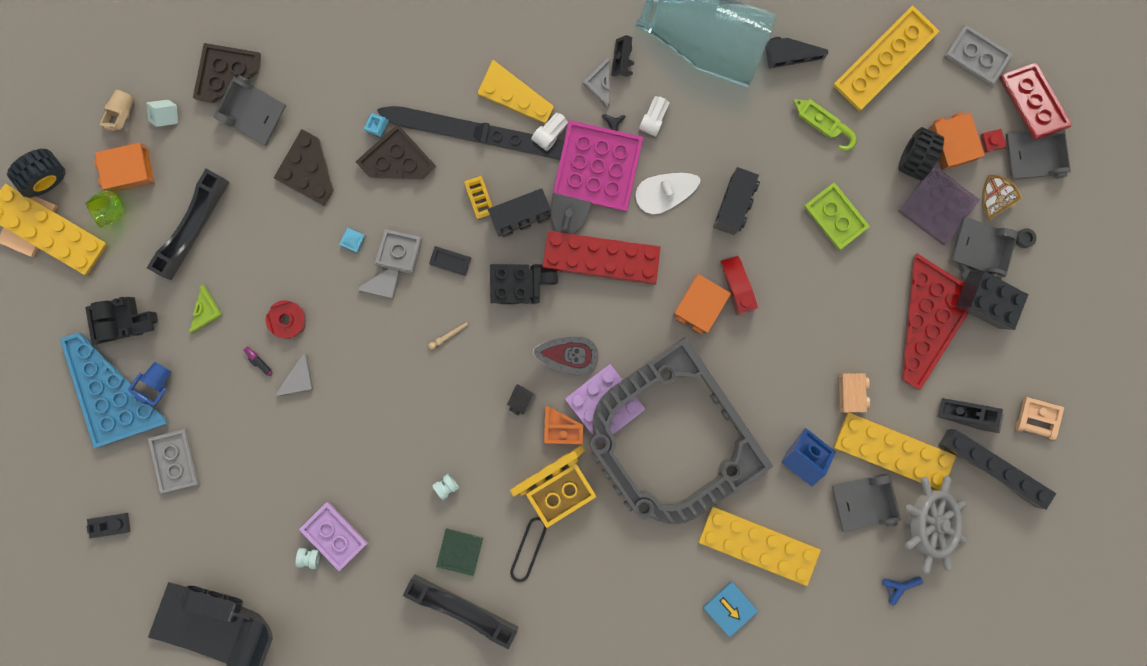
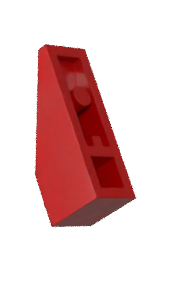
(739, 285)

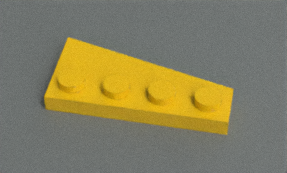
(510, 92)
(553, 469)

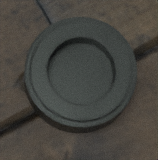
(1026, 238)

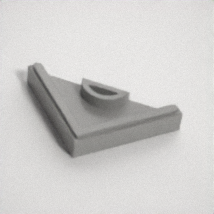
(598, 82)
(382, 285)
(298, 379)

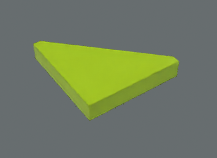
(204, 311)

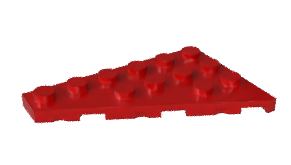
(930, 319)

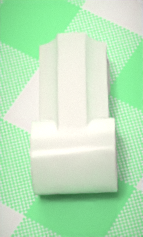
(653, 119)
(547, 135)

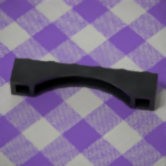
(205, 198)
(1001, 470)
(481, 620)

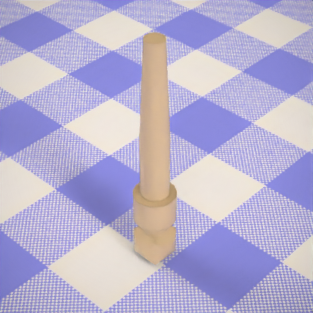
(439, 341)

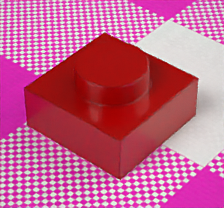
(993, 140)

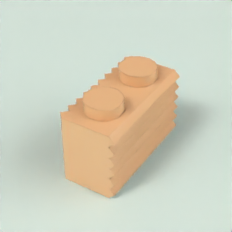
(853, 392)

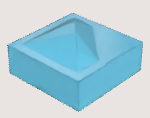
(376, 124)
(352, 240)

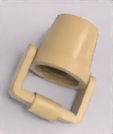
(119, 107)

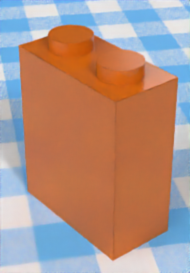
(960, 140)
(124, 167)
(701, 304)

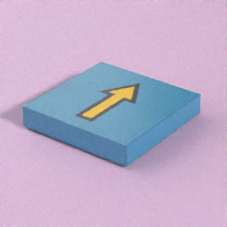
(730, 609)

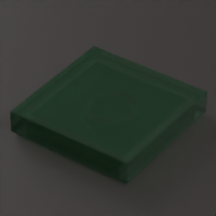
(459, 552)

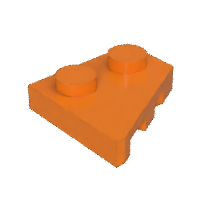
(561, 428)

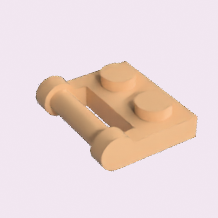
(1041, 412)

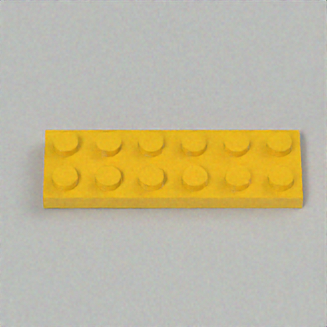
(886, 58)
(49, 231)
(893, 450)
(759, 546)

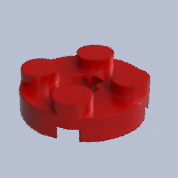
(291, 310)

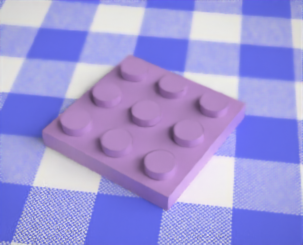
(587, 396)

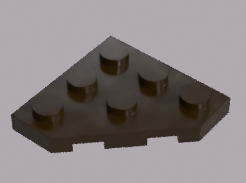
(218, 67)
(396, 157)
(306, 169)

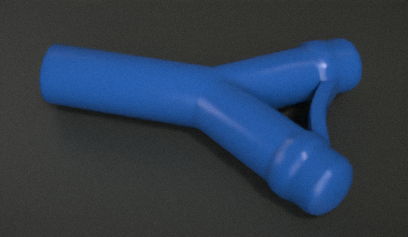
(900, 587)

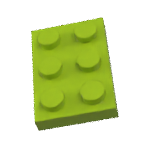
(836, 216)

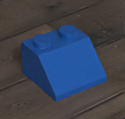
(809, 457)

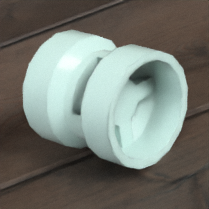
(445, 486)
(307, 558)

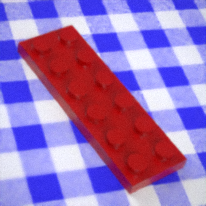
(601, 257)

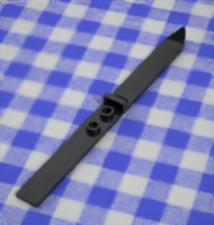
(468, 130)

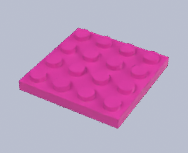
(598, 165)

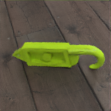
(824, 121)

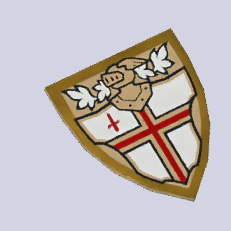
(999, 195)

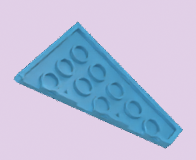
(104, 395)

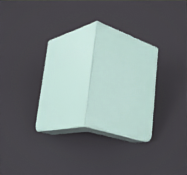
(162, 113)

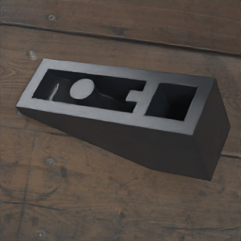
(790, 52)
(520, 400)
(972, 415)

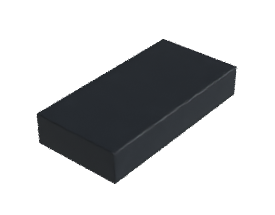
(450, 261)

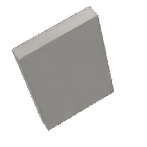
(978, 55)
(173, 461)

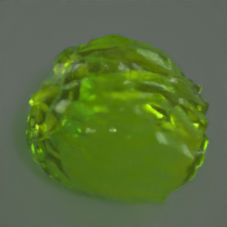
(105, 208)

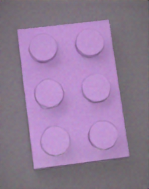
(333, 536)

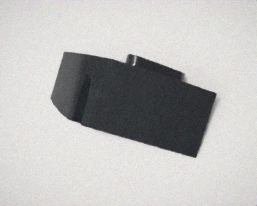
(211, 625)

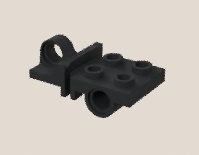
(518, 284)
(117, 320)

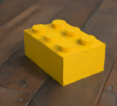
(561, 495)

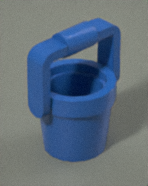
(154, 377)

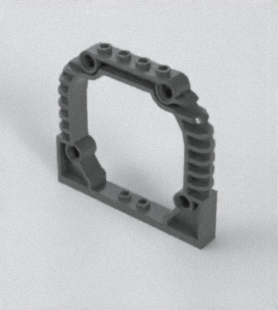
(747, 456)

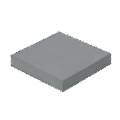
(398, 251)

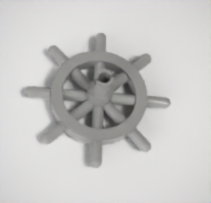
(935, 524)

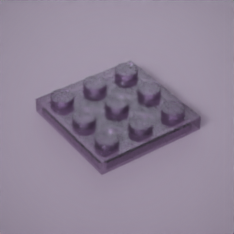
(939, 205)

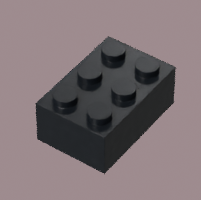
(737, 201)
(520, 213)
(992, 300)

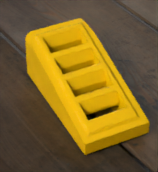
(477, 180)

